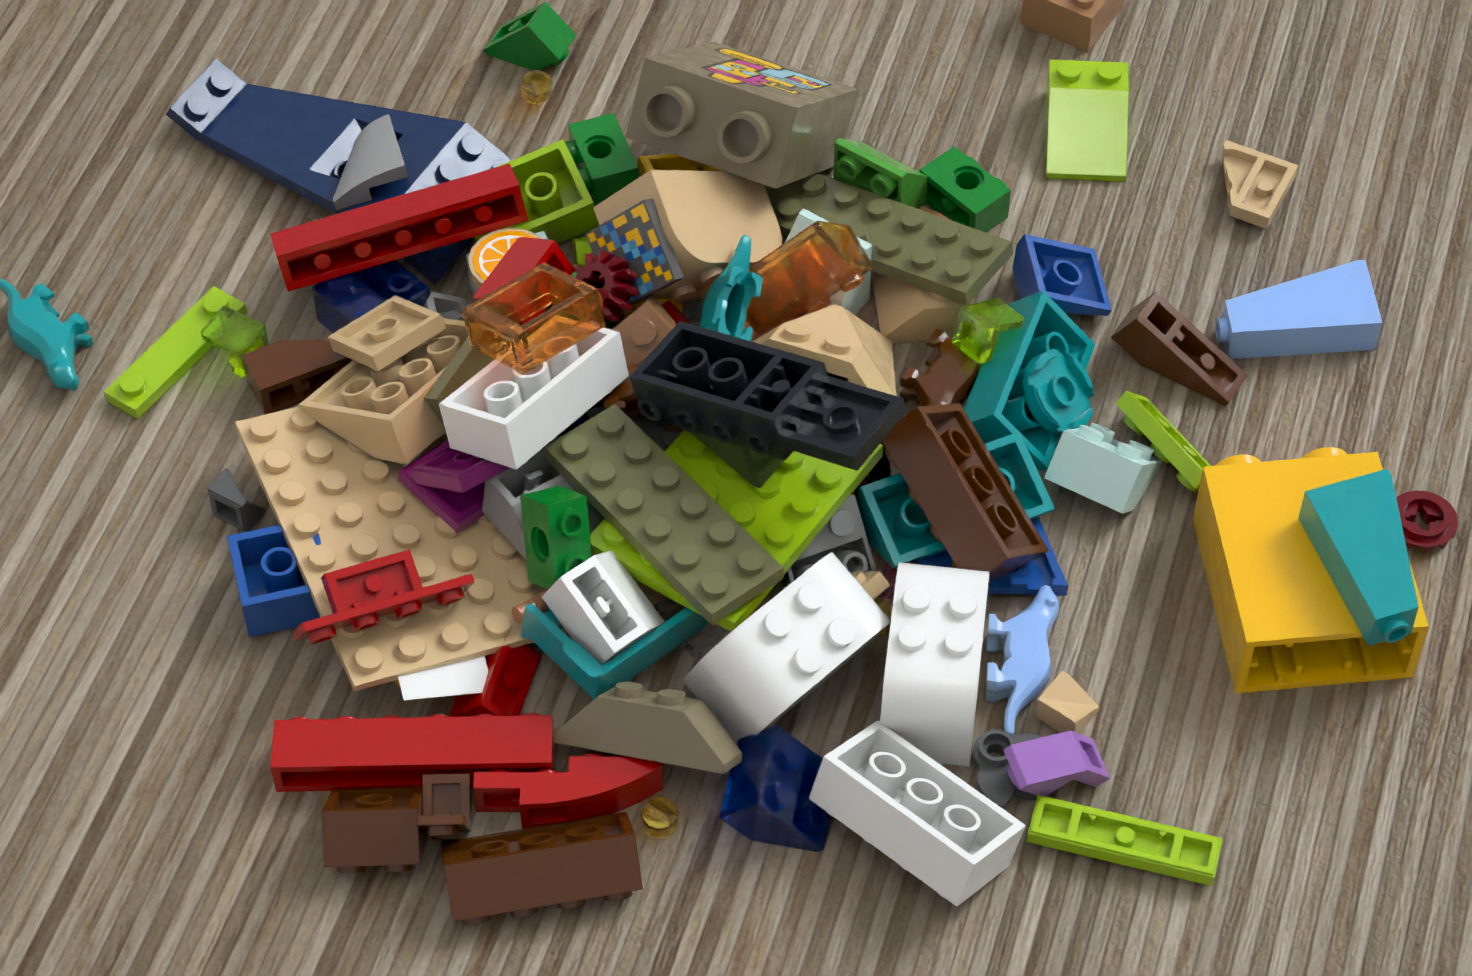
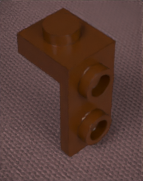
(445, 806)

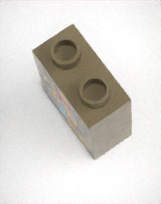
(740, 113)

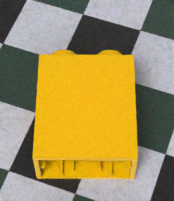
(1269, 587)

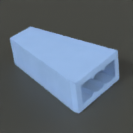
(1304, 316)

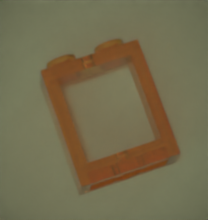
(495, 318)

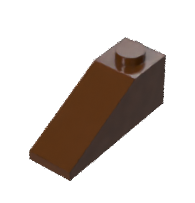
(1177, 350)
(290, 371)

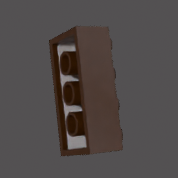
(962, 491)
(541, 868)

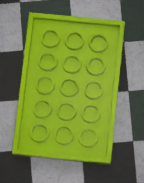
(778, 515)

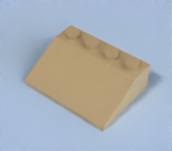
(387, 407)

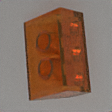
(806, 274)

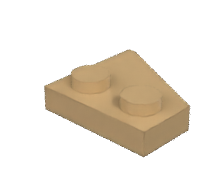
(1255, 183)

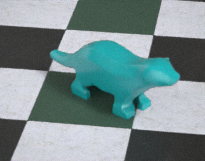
(731, 295)
(40, 333)

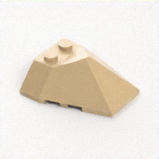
(841, 342)

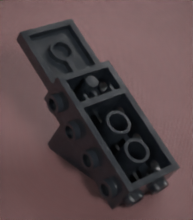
(760, 402)

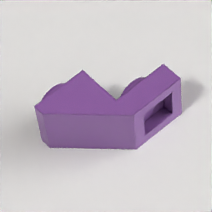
(1053, 761)

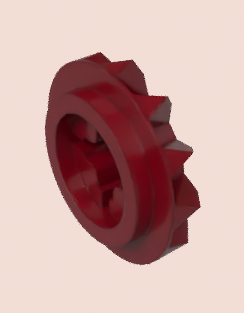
(1434, 511)

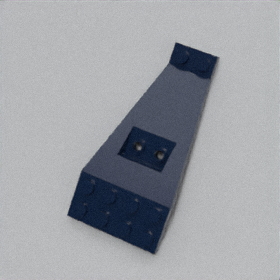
(309, 138)

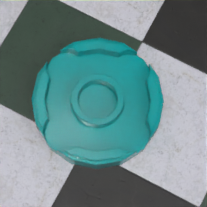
(1058, 391)

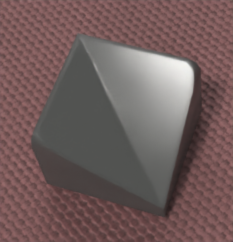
(230, 505)

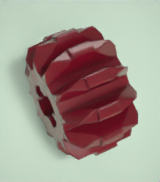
(615, 277)

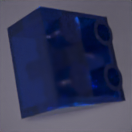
(354, 294)
(772, 791)

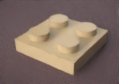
(387, 333)

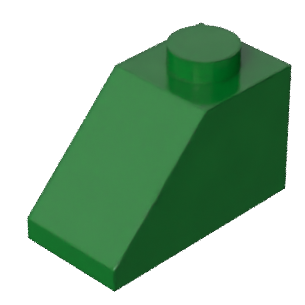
(532, 39)

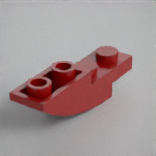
(589, 789)

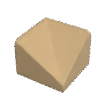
(1065, 705)

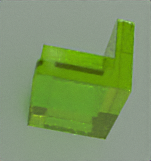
(980, 326)
(236, 335)

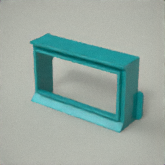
(585, 670)

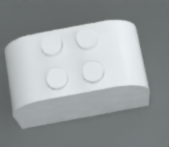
(787, 648)
(935, 659)

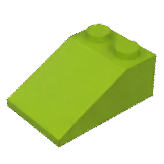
(1087, 120)
(553, 194)

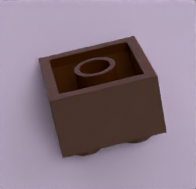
(373, 828)

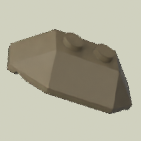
(653, 728)

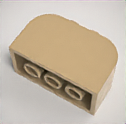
(702, 221)

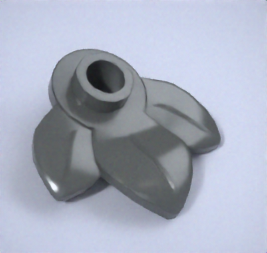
(993, 775)

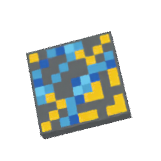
(640, 240)

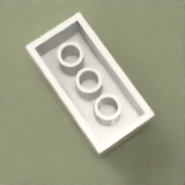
(517, 414)
(917, 812)

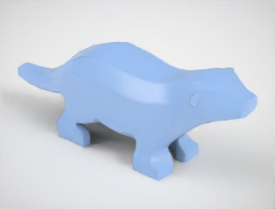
(1025, 656)

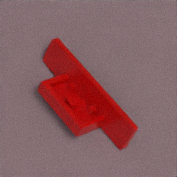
(375, 590)

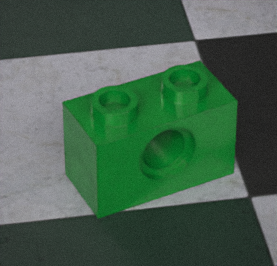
(602, 156)
(965, 191)
(554, 533)

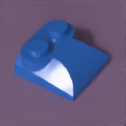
(1063, 272)

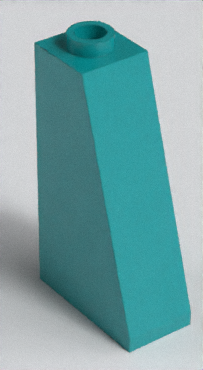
(1365, 552)

